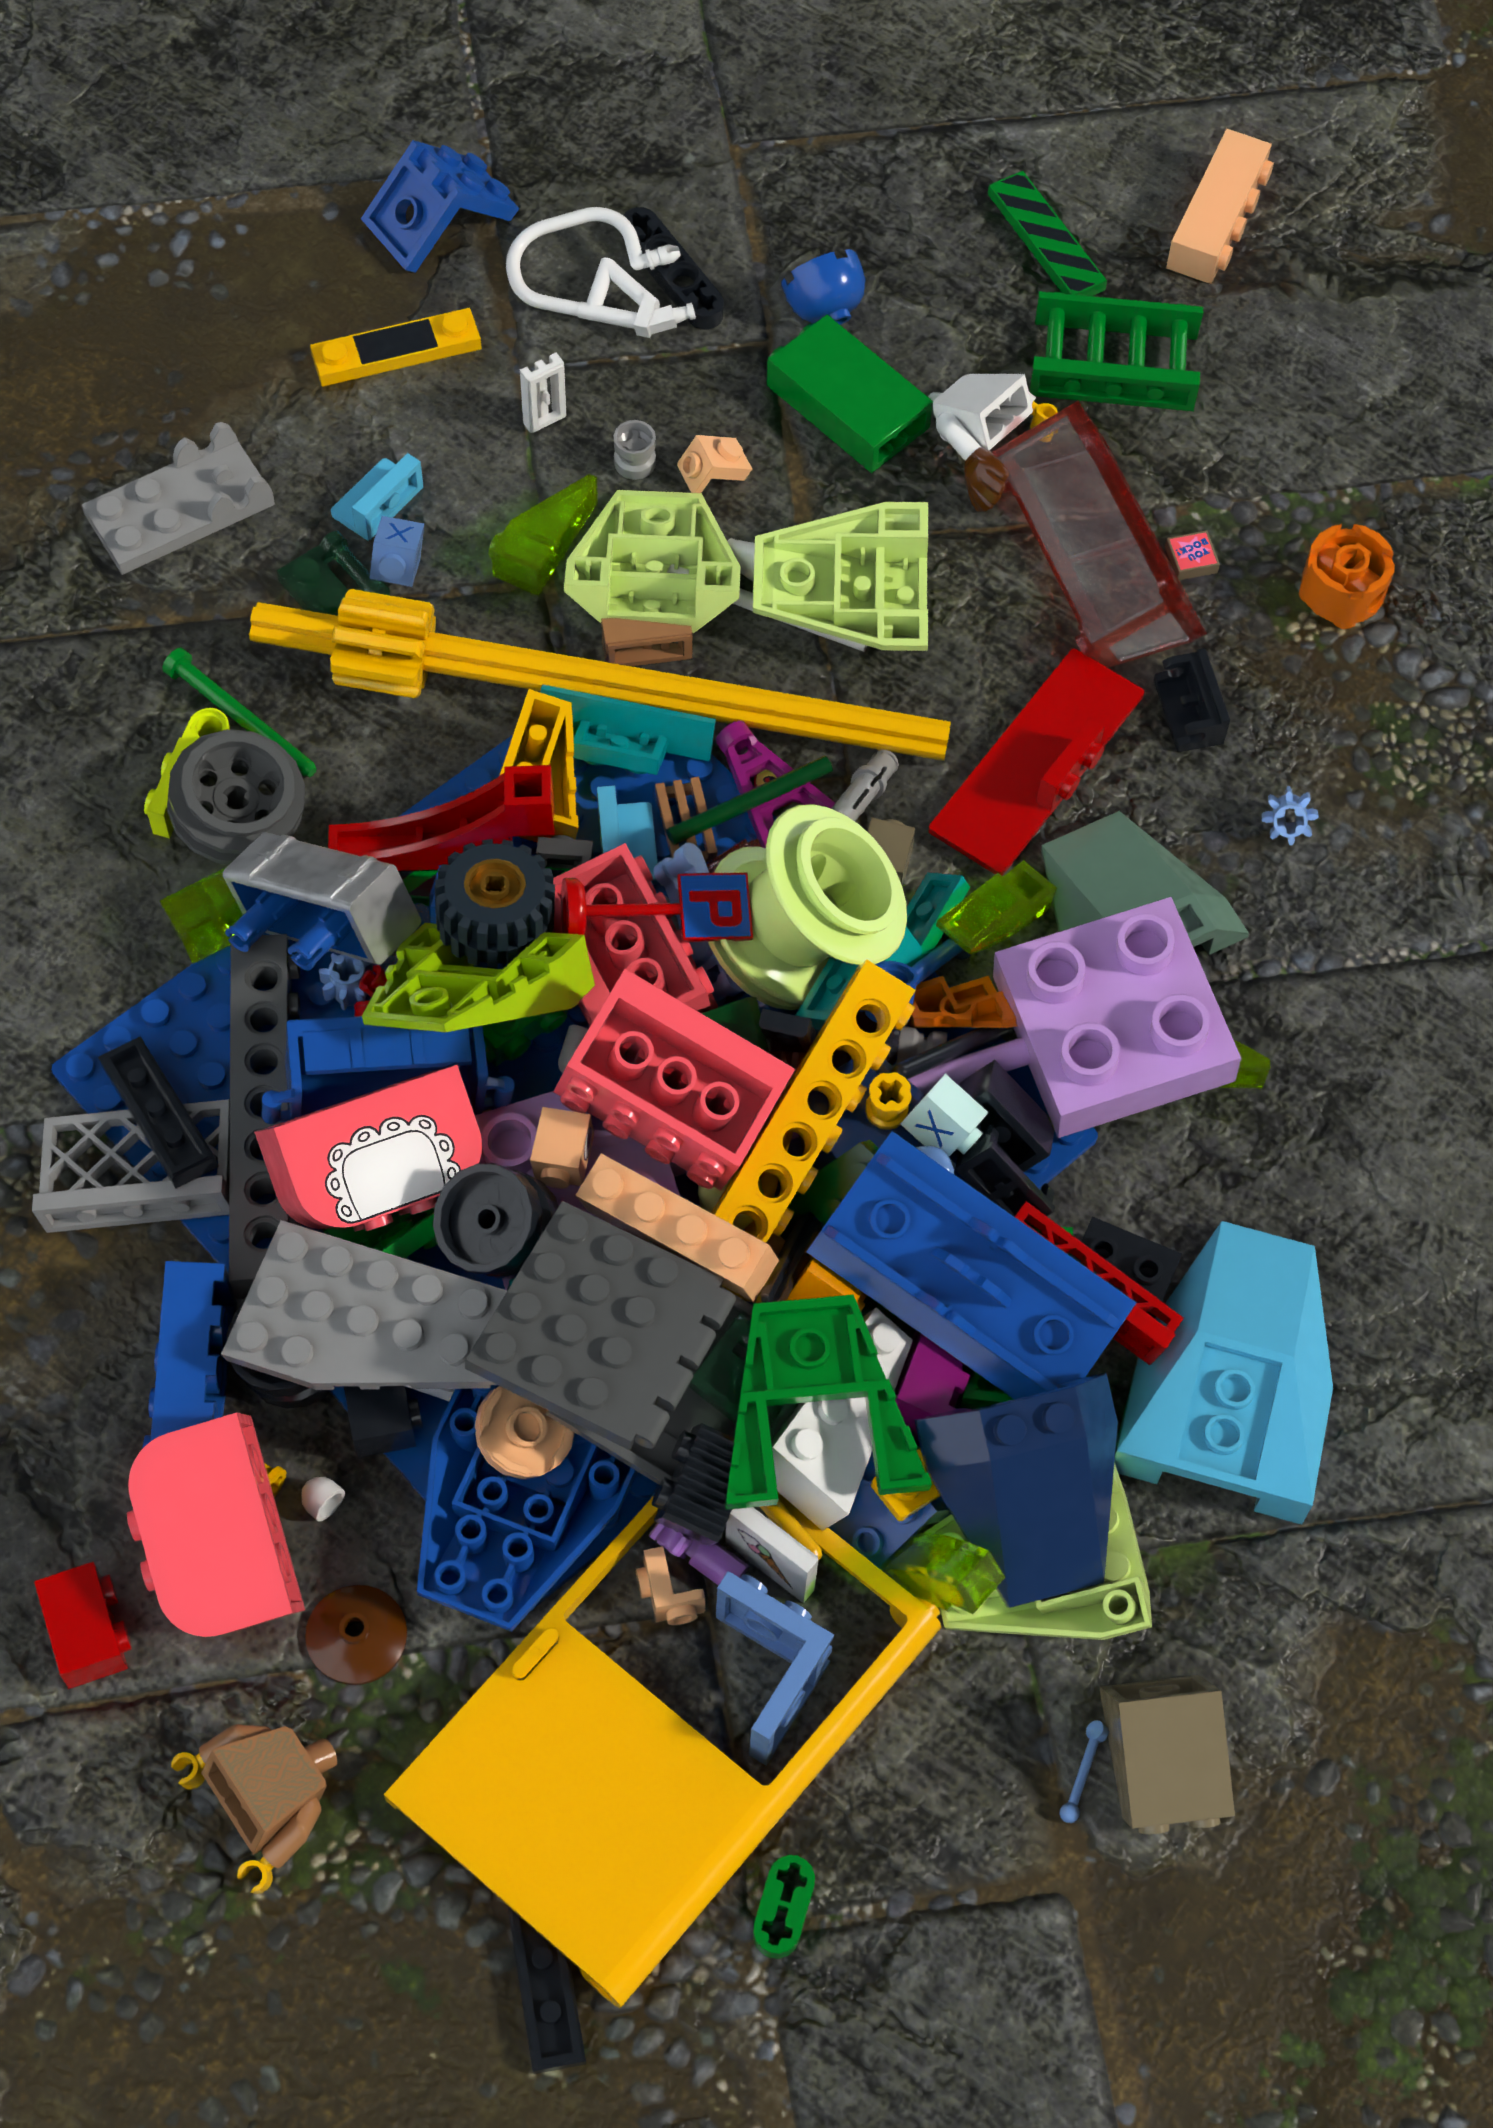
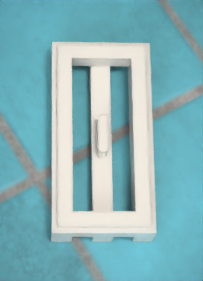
(536, 397)

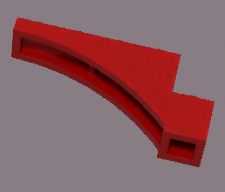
(509, 806)

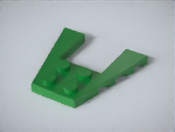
(812, 1355)

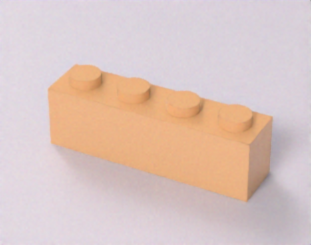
(1220, 206)
(677, 1226)

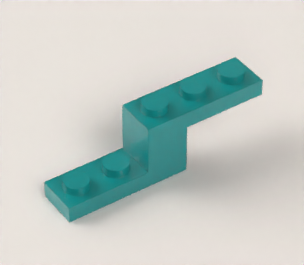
(931, 901)

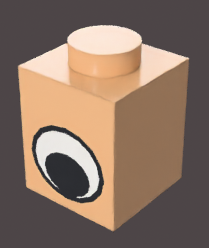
(562, 1147)

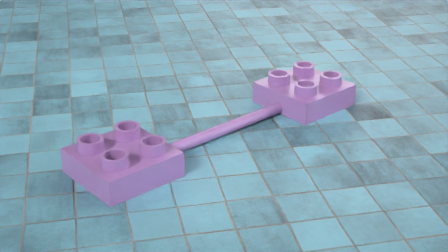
(1103, 1017)

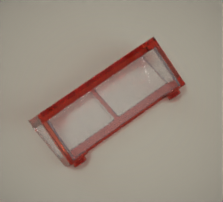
(1097, 540)

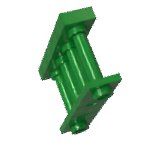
(1111, 382)

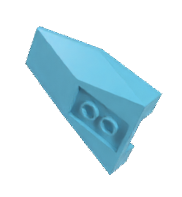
(1243, 1380)

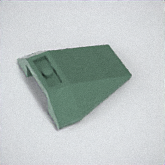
(1120, 868)

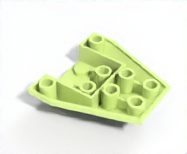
(1094, 1612)

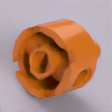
(1347, 574)

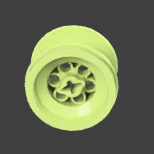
(813, 897)

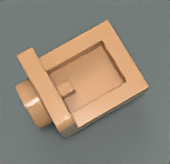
(713, 459)
(656, 1583)

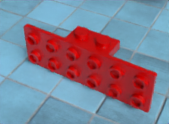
(1036, 762)

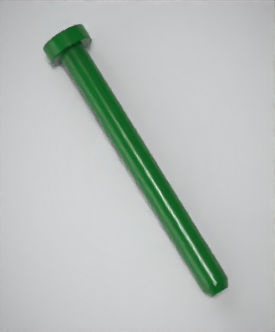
(179, 665)

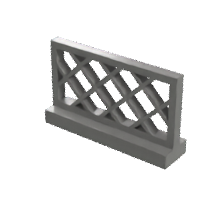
(126, 1201)

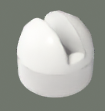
(321, 1497)

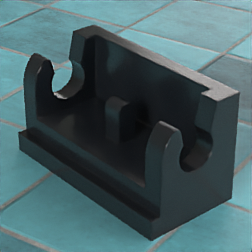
(1192, 701)
(1000, 1179)

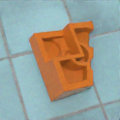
(963, 1005)

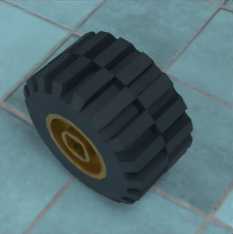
(493, 901)

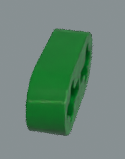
(772, 1902)

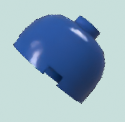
(826, 287)

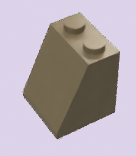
(1169, 1752)

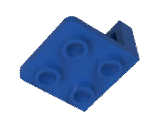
(875, 1530)

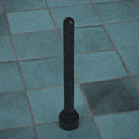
(949, 1050)

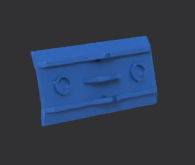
(969, 1274)

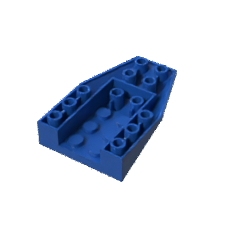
(505, 1540)

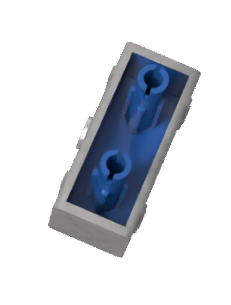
(319, 901)

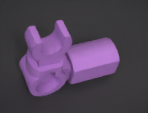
(710, 1560)

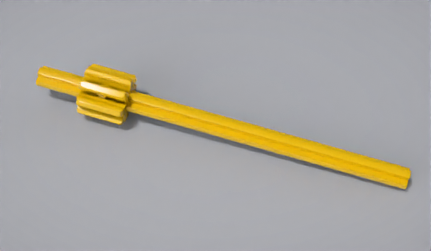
(392, 645)

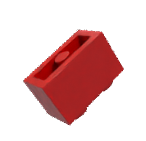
(82, 1624)

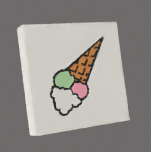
(772, 1551)

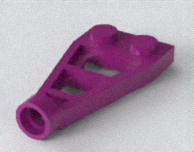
(736, 740)

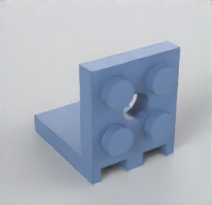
(787, 1633)

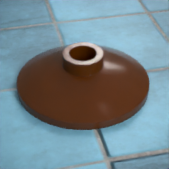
(361, 1657)

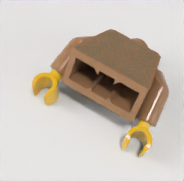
(266, 1788)

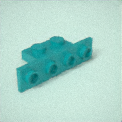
(633, 733)

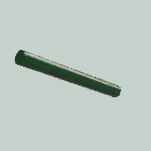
(749, 800)

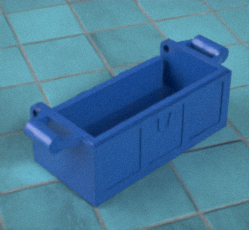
(345, 1059)

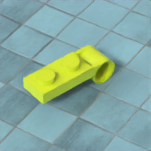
(200, 724)

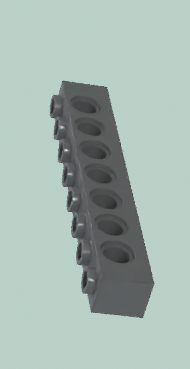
(249, 1051)

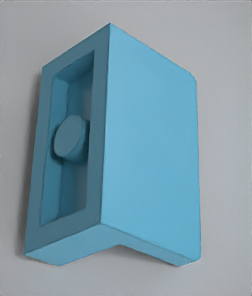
(379, 494)
(626, 824)

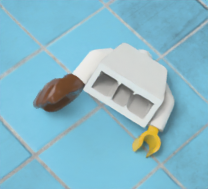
(977, 416)

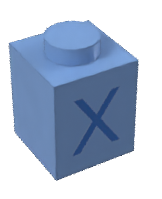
(396, 551)

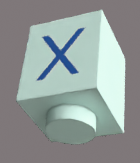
(946, 1118)

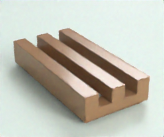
(680, 792)

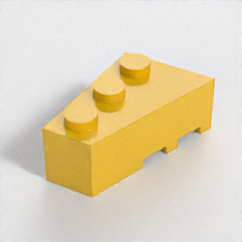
(547, 738)

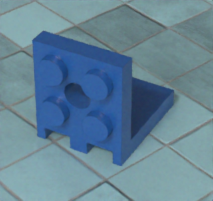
(437, 186)

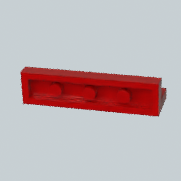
(1139, 1331)

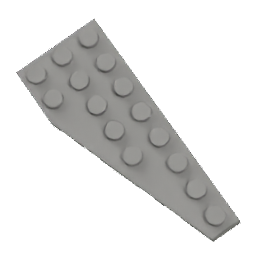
(358, 1317)

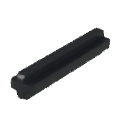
(791, 1260)

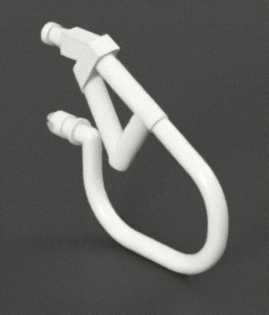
(648, 319)

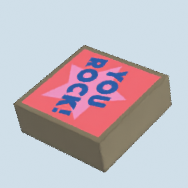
(1192, 555)

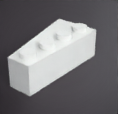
(828, 1443)

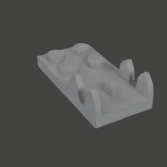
(180, 501)

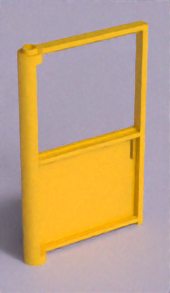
(600, 1800)

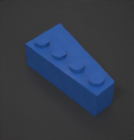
(191, 1338)

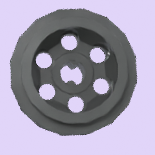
(227, 830)

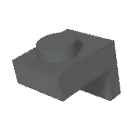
(564, 851)

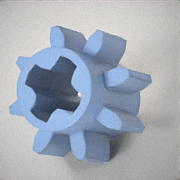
(1301, 818)
(343, 980)

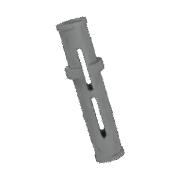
(867, 784)

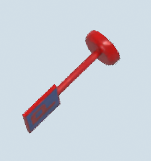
(709, 907)

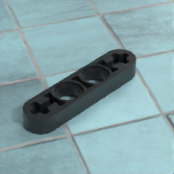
(659, 236)

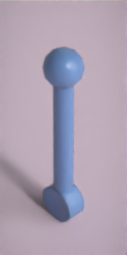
(1097, 1733)

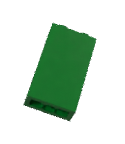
(849, 393)

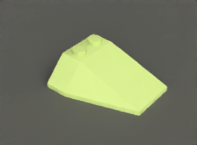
(627, 553)
(850, 575)

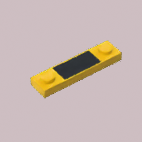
(395, 347)

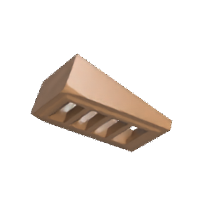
(644, 642)

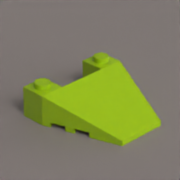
(446, 994)

